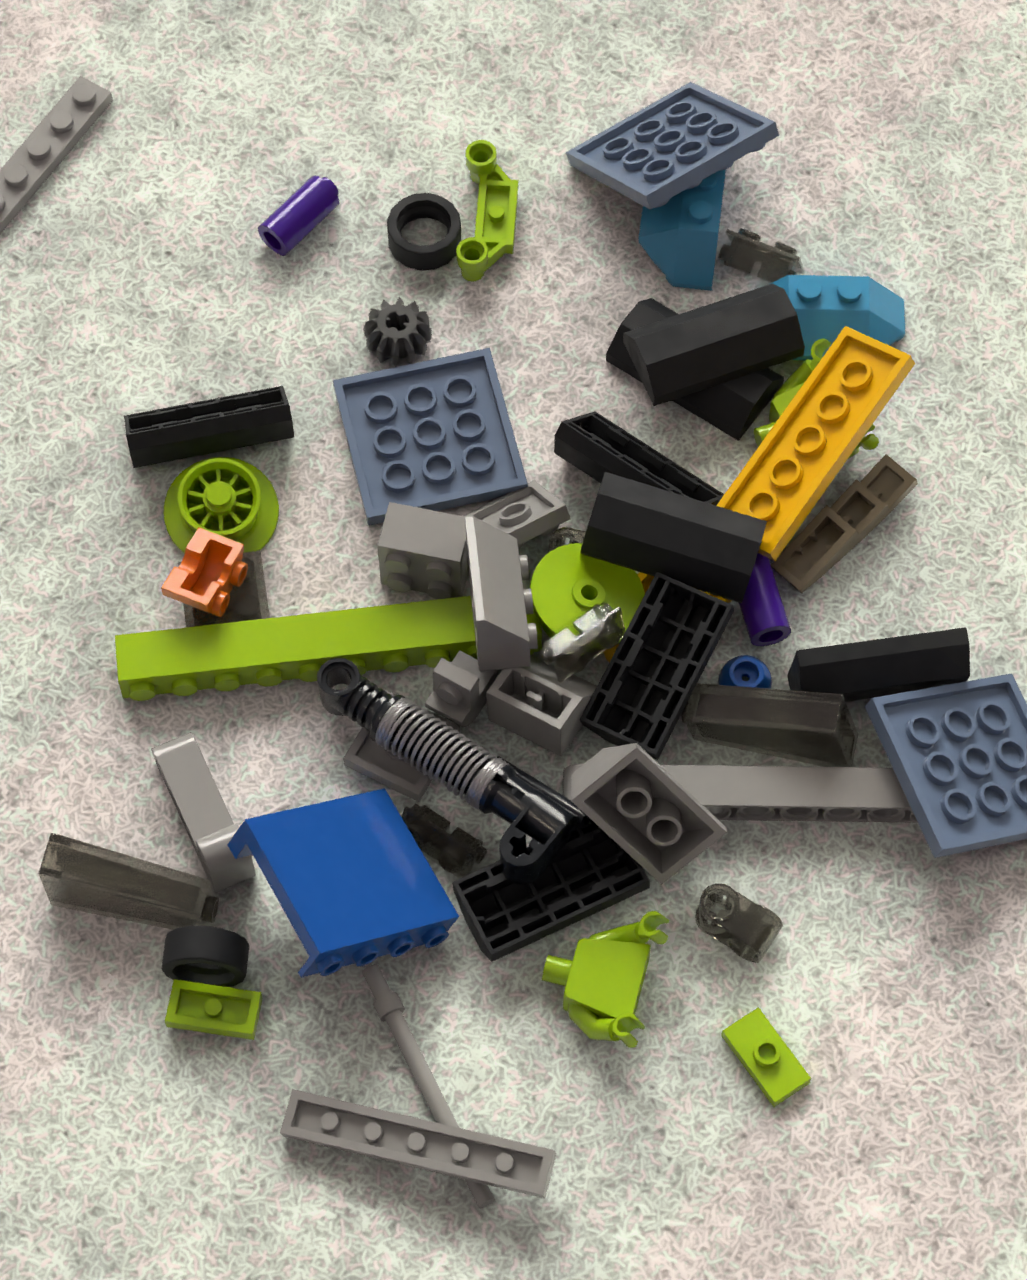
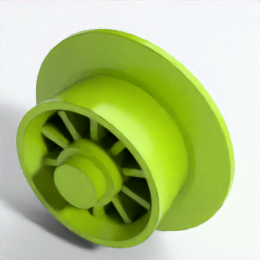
(224, 499)
(572, 583)

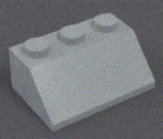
(499, 597)
(644, 809)

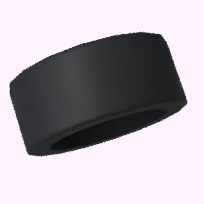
(424, 206)
(205, 955)

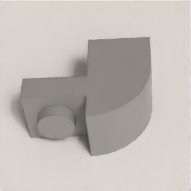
(459, 689)

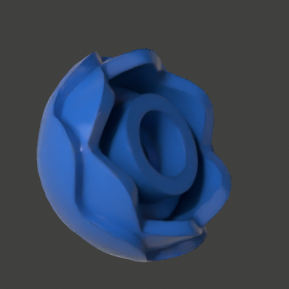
(747, 666)

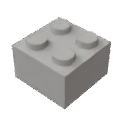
(423, 551)

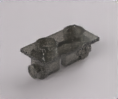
(748, 249)
(598, 629)
(451, 851)

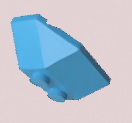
(685, 234)
(833, 302)

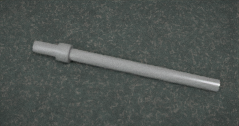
(390, 1010)

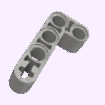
(202, 811)

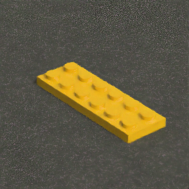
(816, 435)

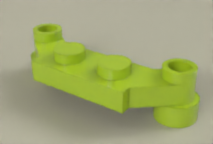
(494, 214)

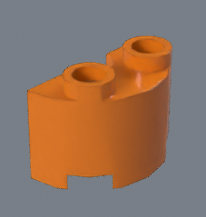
(207, 572)

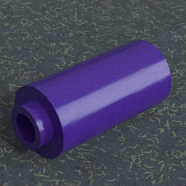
(299, 214)
(763, 606)

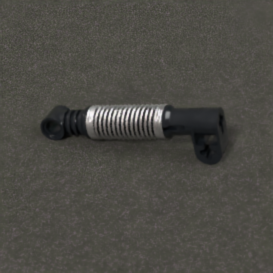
(485, 782)

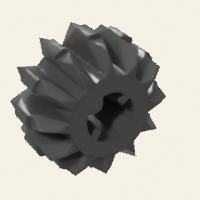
(397, 332)

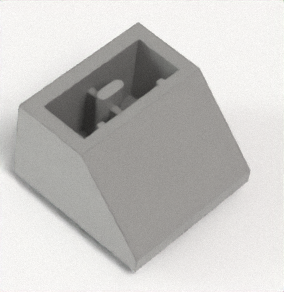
(538, 705)

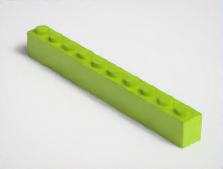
(296, 647)

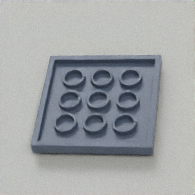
(672, 145)
(430, 434)
(959, 760)

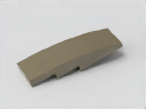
(844, 524)

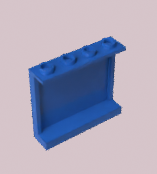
(348, 880)

